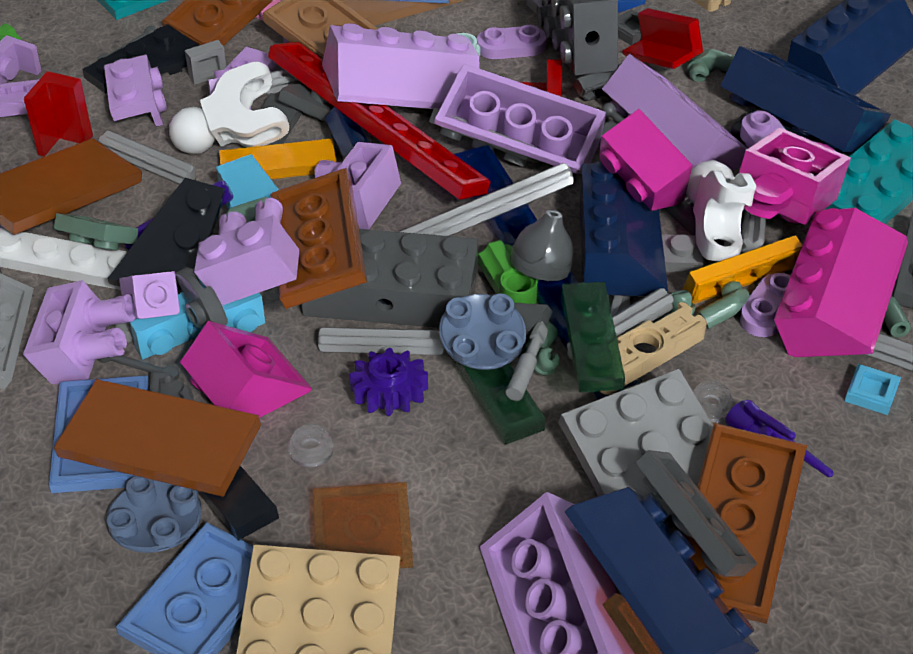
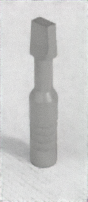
(526, 363)

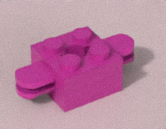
(793, 176)

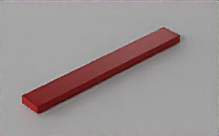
(385, 125)

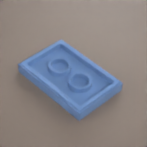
(74, 475)
(195, 600)

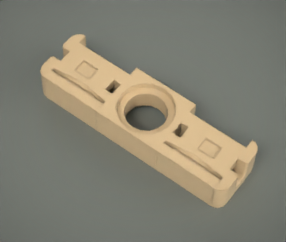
(669, 336)

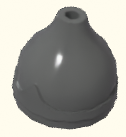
(544, 249)

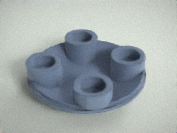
(482, 330)
(153, 515)

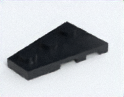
(164, 50)
(174, 233)

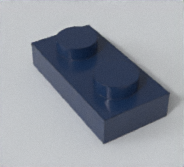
(345, 131)

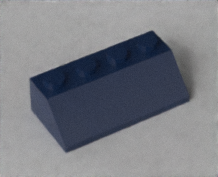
(855, 42)
(802, 100)
(619, 236)
(658, 576)

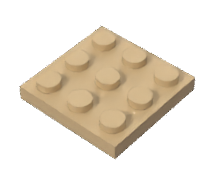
(319, 602)

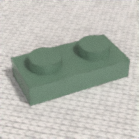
(90, 230)

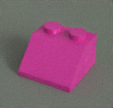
(646, 162)
(242, 370)

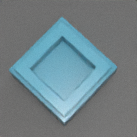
(872, 389)

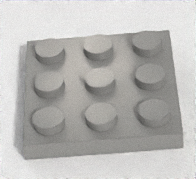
(625, 425)

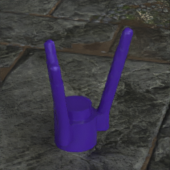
(750, 417)

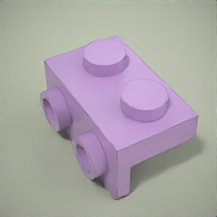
(134, 89)

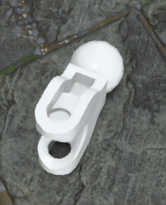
(228, 114)
(719, 207)

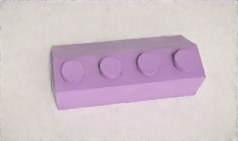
(394, 65)
(673, 113)
(554, 124)
(551, 584)

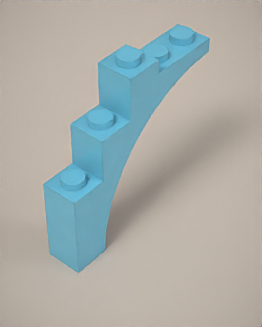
(161, 334)

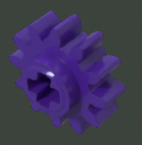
(389, 381)

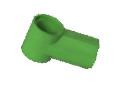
(504, 276)

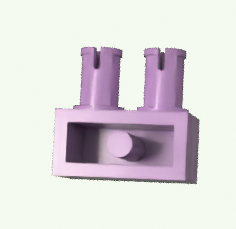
(372, 176)
(248, 255)
(73, 333)

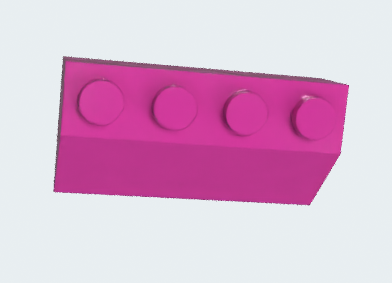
(840, 285)

